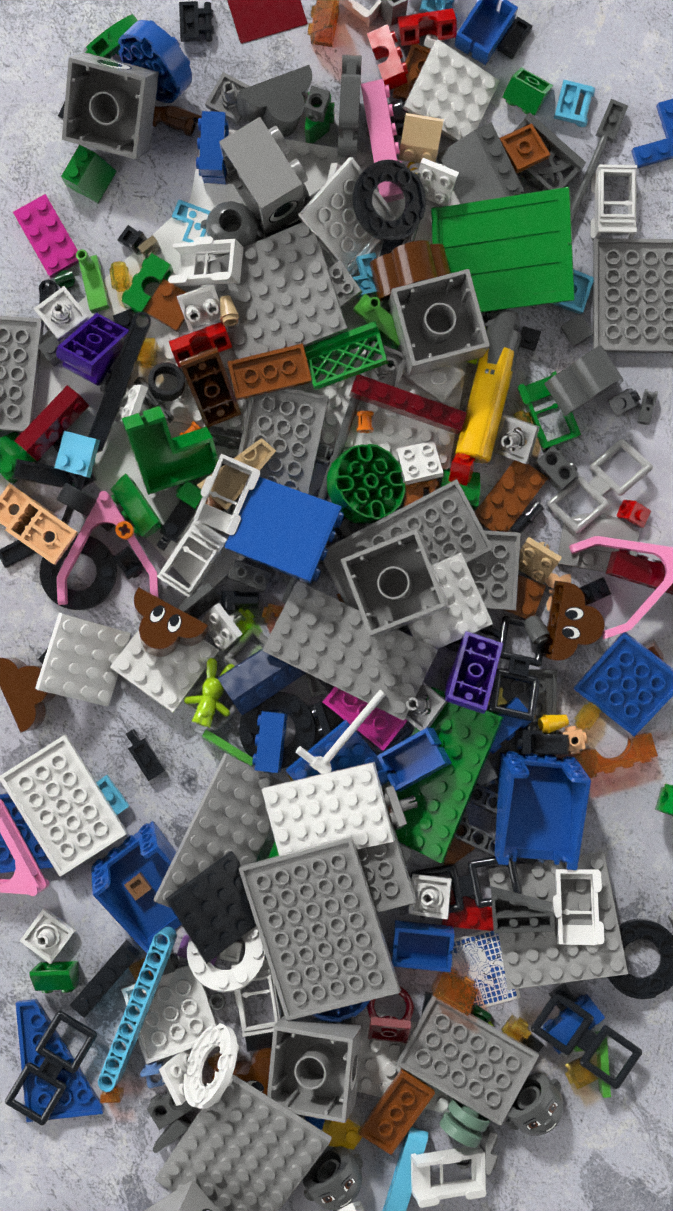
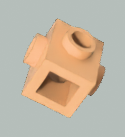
(580, 736)

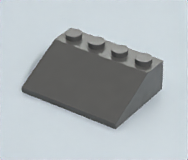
(482, 167)

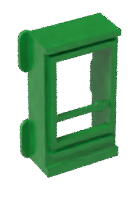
(535, 392)

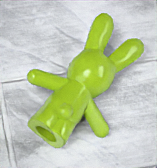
(212, 692)

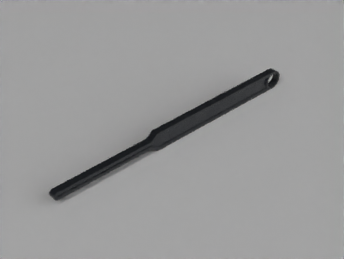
(114, 392)

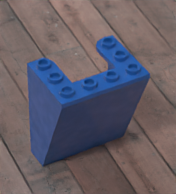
(285, 529)
(540, 808)
(145, 853)

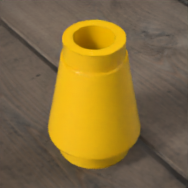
(551, 723)

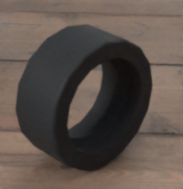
(166, 368)

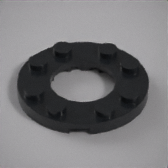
(414, 195)
(98, 590)
(296, 709)
(659, 980)

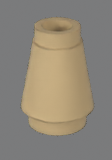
(228, 312)

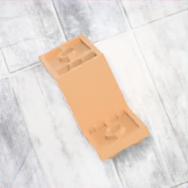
(33, 523)

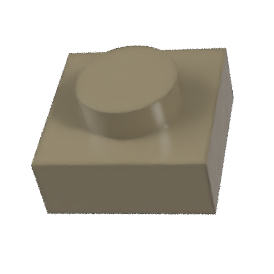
(149, 246)

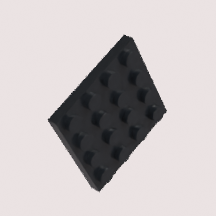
(214, 907)

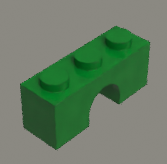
(153, 271)

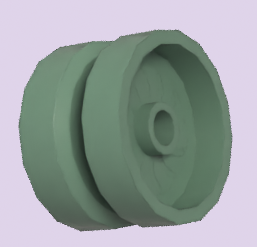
(464, 1124)

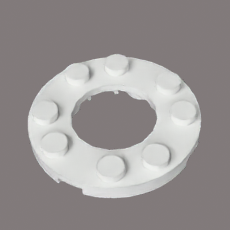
(231, 979)
(194, 1090)

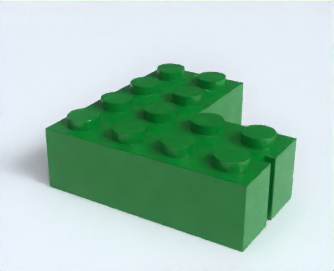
(164, 459)

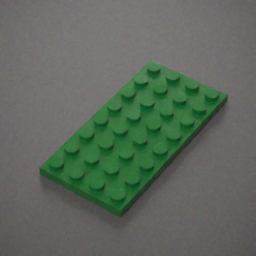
(446, 793)

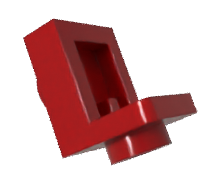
(634, 512)

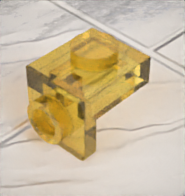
(516, 1028)

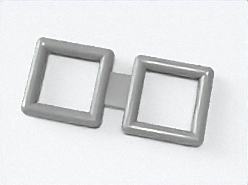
(599, 486)
(253, 631)

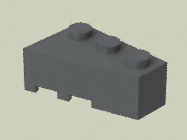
(520, 913)

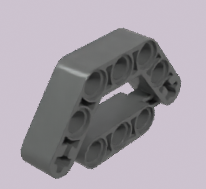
(349, 106)
(470, 831)

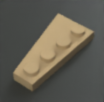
(231, 481)

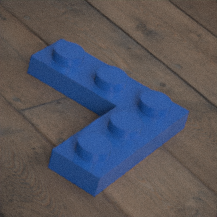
(662, 149)

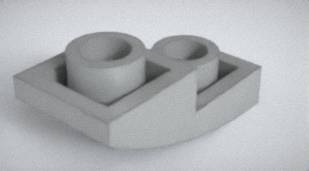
(488, 1142)

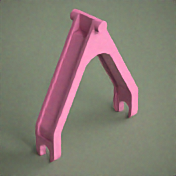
(102, 513)
(664, 553)
(27, 875)

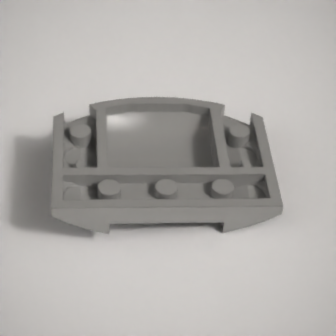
(597, 556)

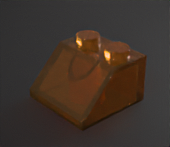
(324, 22)
(455, 990)

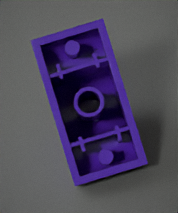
(92, 348)
(473, 672)

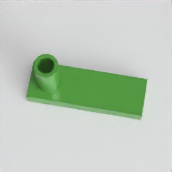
(93, 281)
(370, 311)
(227, 747)
(603, 1064)

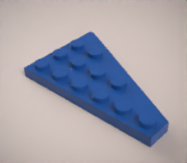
(79, 1096)

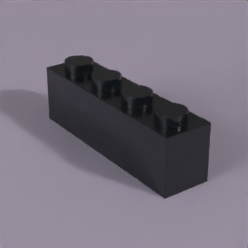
(105, 978)

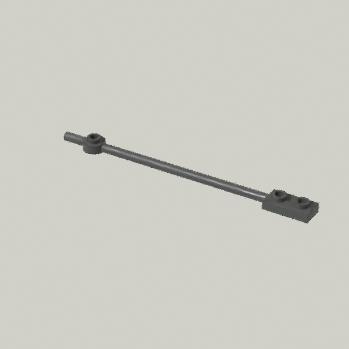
(607, 132)

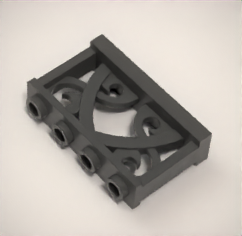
(558, 149)

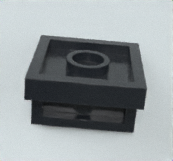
(325, 720)

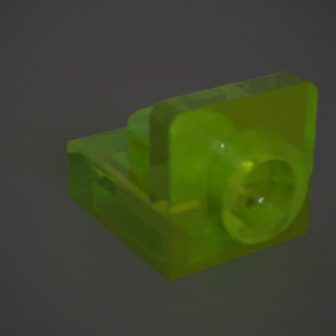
(245, 625)

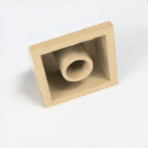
(420, 138)

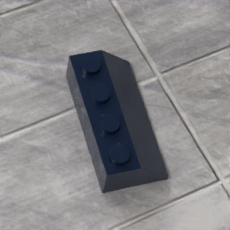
(257, 680)

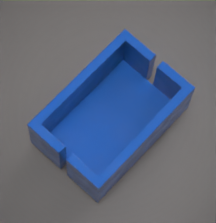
(485, 28)
(210, 163)
(414, 759)
(422, 946)

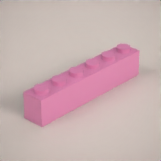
(381, 131)

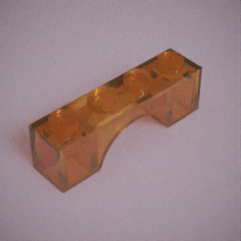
(638, 749)

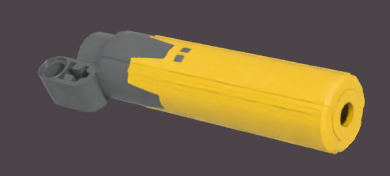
(490, 385)

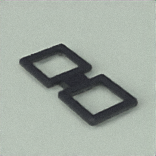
(517, 670)
(469, 884)
(586, 1040)
(51, 1068)

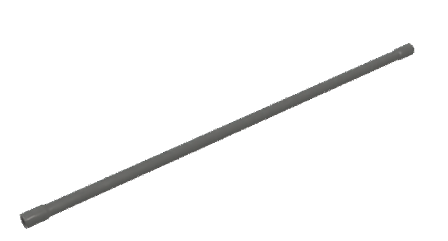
(343, 434)

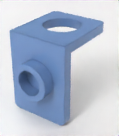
(151, 1069)

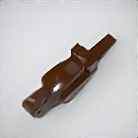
(176, 118)

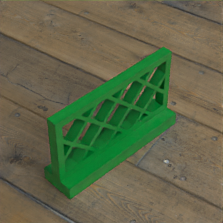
(342, 345)

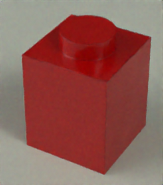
(462, 468)

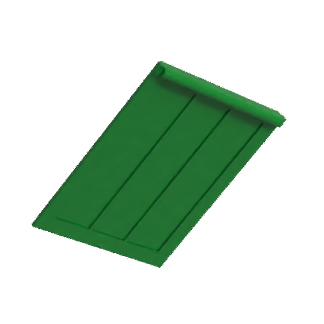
(512, 247)

